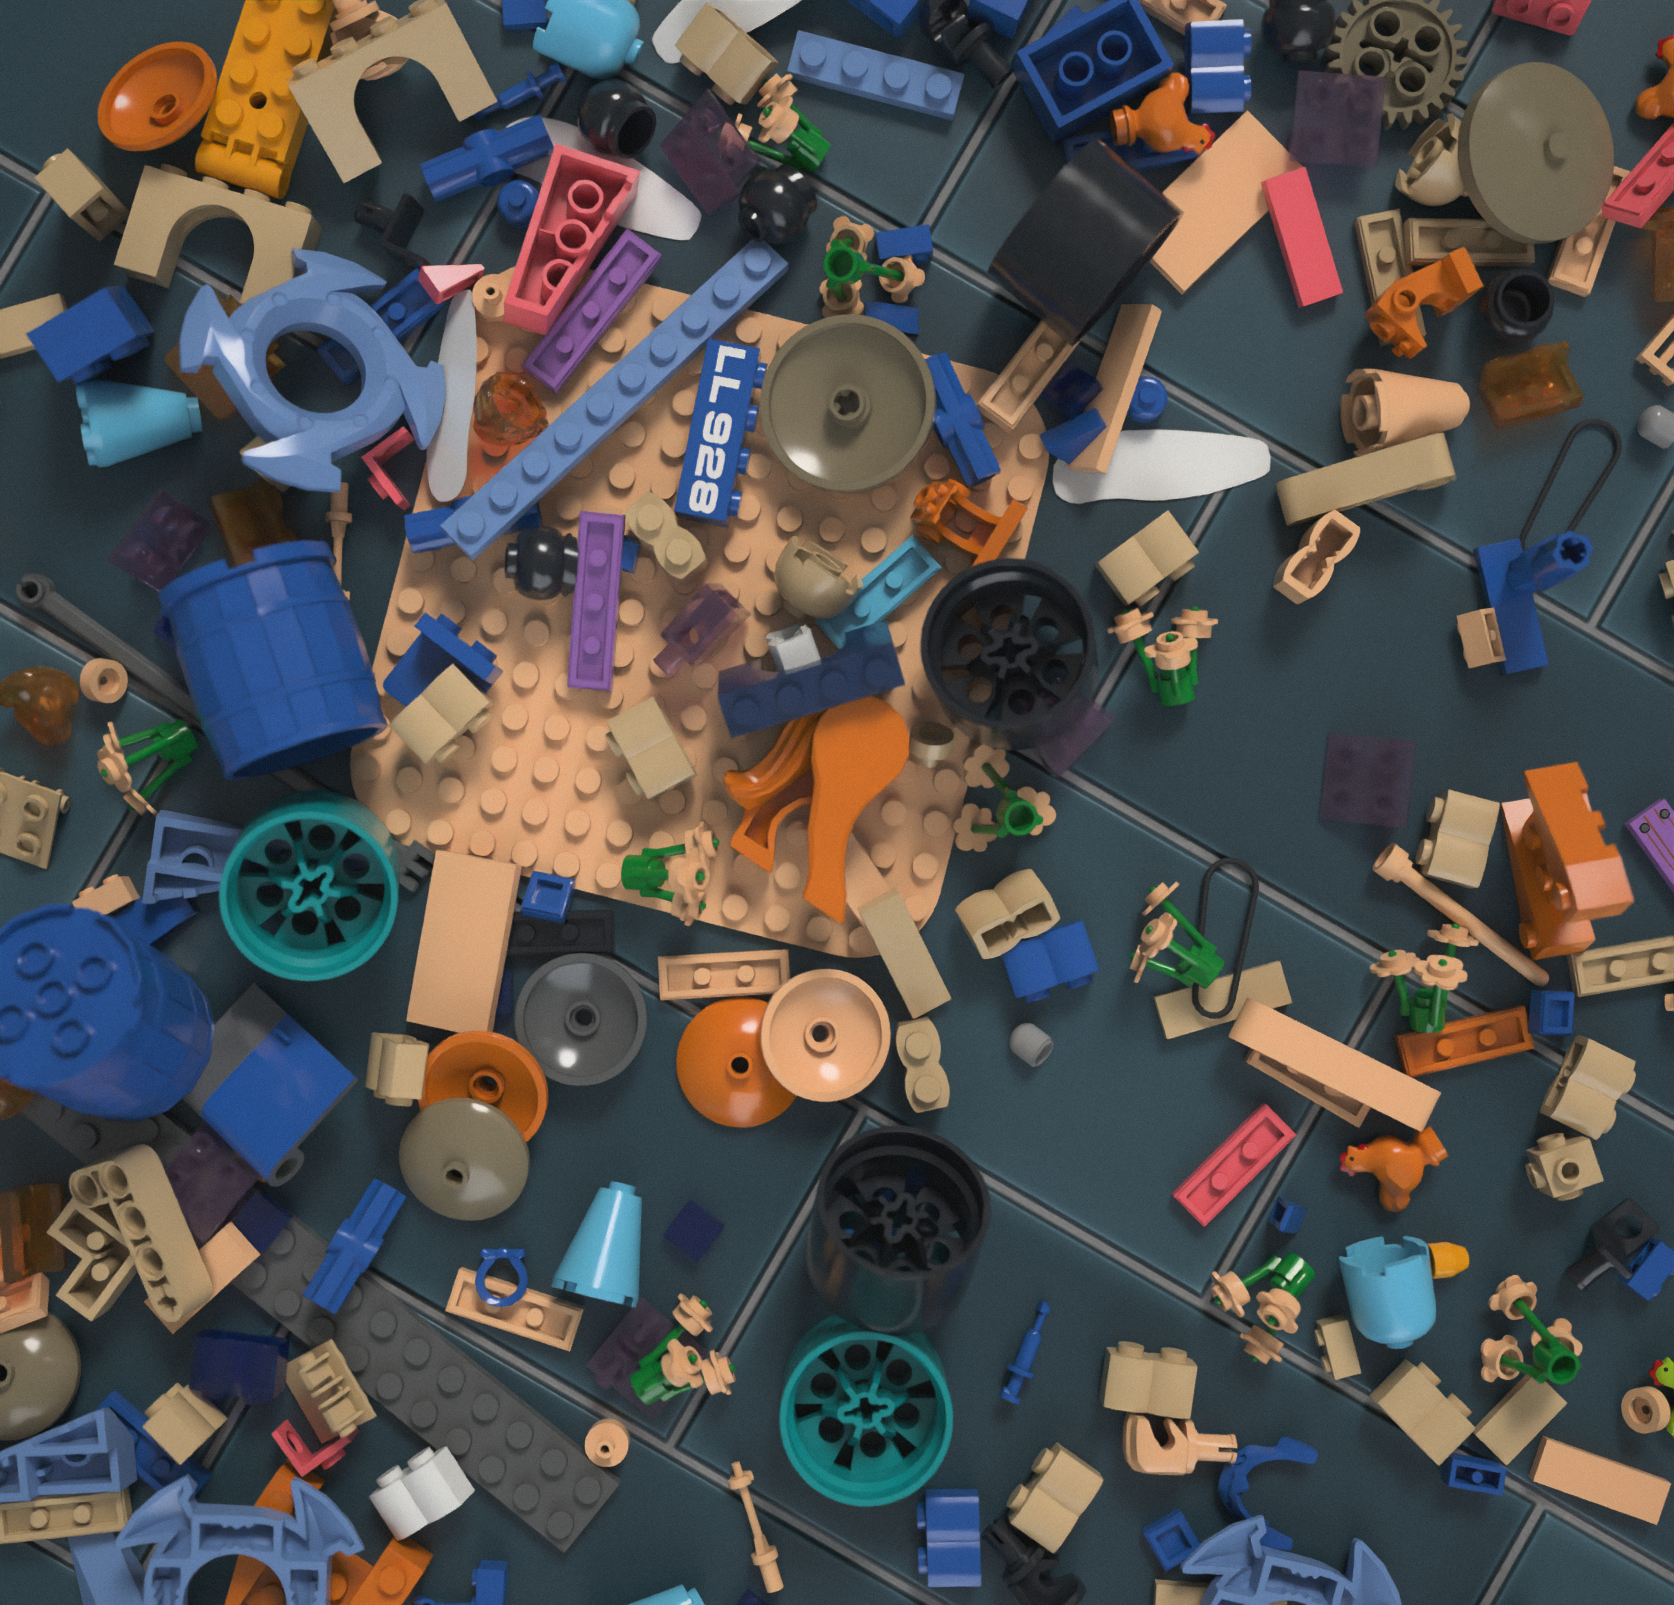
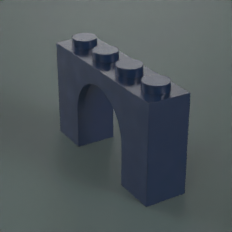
(761, 699)

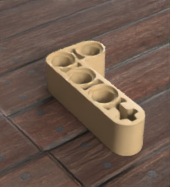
(1366, 479)
(150, 1225)

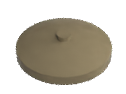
(1536, 153)
(848, 403)

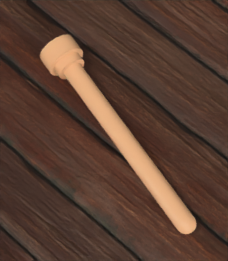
(1395, 865)

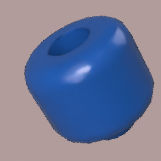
(517, 203)
(1148, 400)

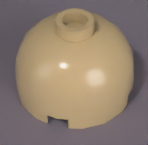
(1435, 171)
(814, 581)

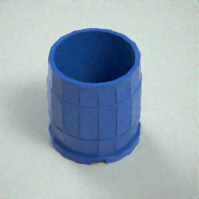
(273, 659)
(98, 1016)

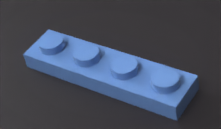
(875, 75)

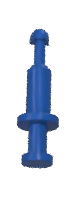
(525, 89)
(1025, 1357)

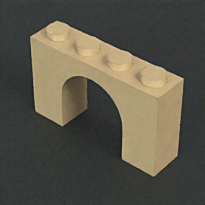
(328, 86)
(172, 205)

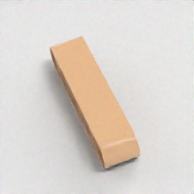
(1334, 1064)

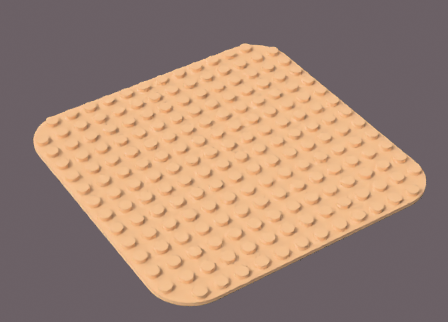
(541, 774)

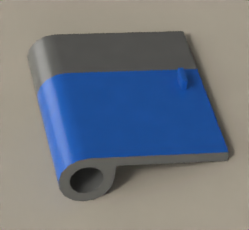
(267, 1085)

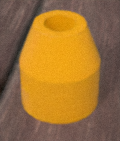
(1447, 1259)

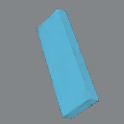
(883, 590)

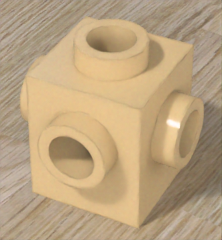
(1563, 1166)

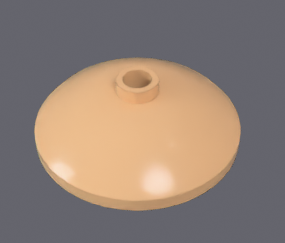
(854, 1039)

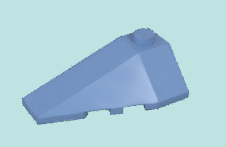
(106, 1572)

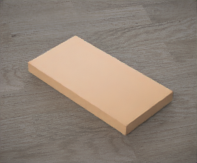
(1220, 199)
(463, 942)

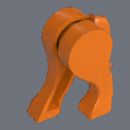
(837, 766)

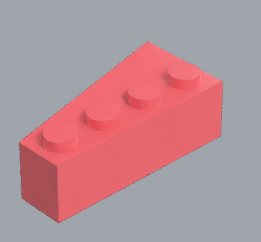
(569, 227)

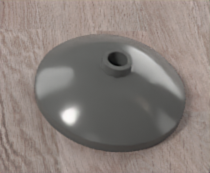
(558, 1041)

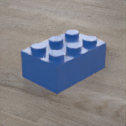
(1091, 67)
(90, 333)

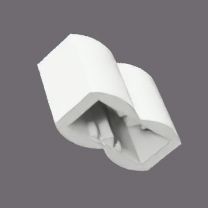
(792, 646)
(420, 1492)

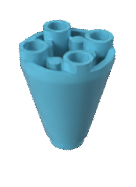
(132, 419)

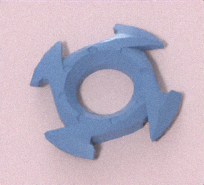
(327, 304)
(196, 1532)
(1265, 1575)

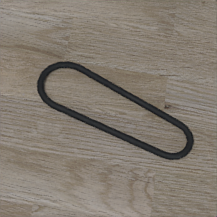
(1618, 448)
(1201, 929)

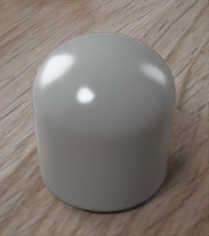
(1657, 426)
(1031, 1044)

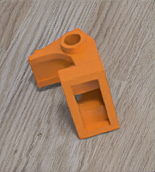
(1440, 284)
(938, 503)

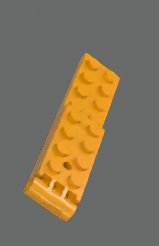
(262, 144)

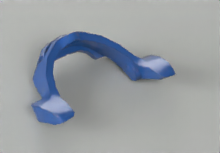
(1234, 1481)

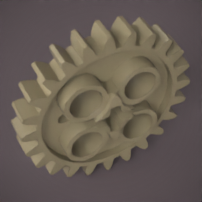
(1406, 22)

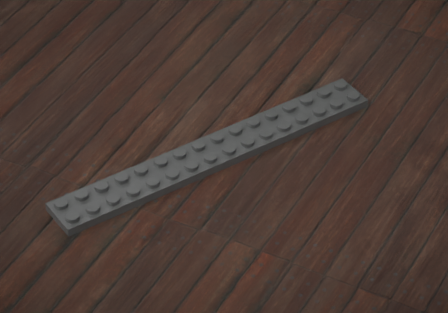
(388, 1351)

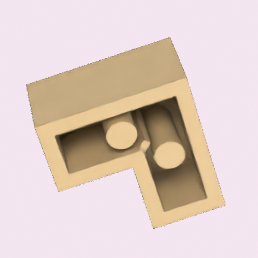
(105, 1258)

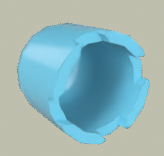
(591, 36)
(1390, 1290)

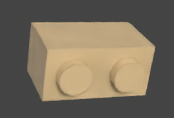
(82, 194)

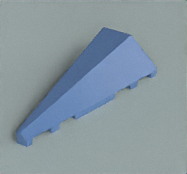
(193, 852)
(77, 1457)

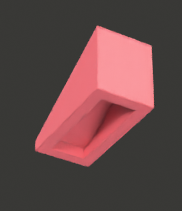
(448, 280)

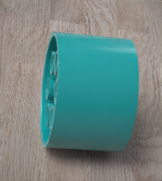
(296, 949)
(878, 1473)

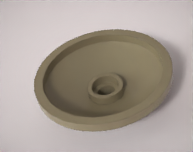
(469, 1139)
(40, 1377)

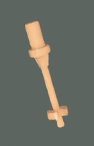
(339, 518)
(764, 1554)

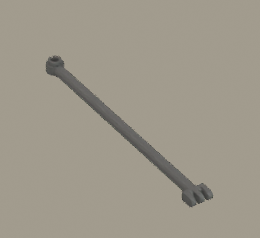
(179, 695)

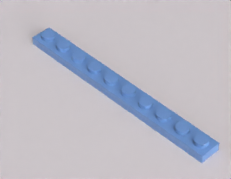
(614, 398)

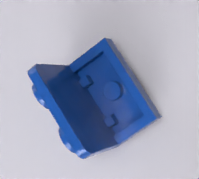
(433, 653)

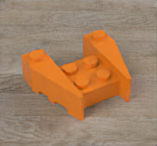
(1561, 863)
(352, 1577)

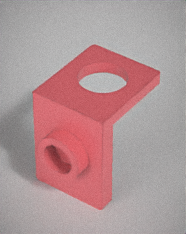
(381, 453)
(303, 1459)

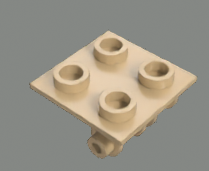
(29, 818)
(328, 1392)

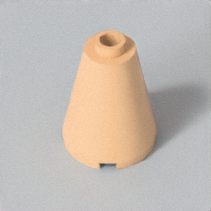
(1398, 408)

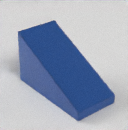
(900, 316)
(1073, 436)
(1287, 1215)

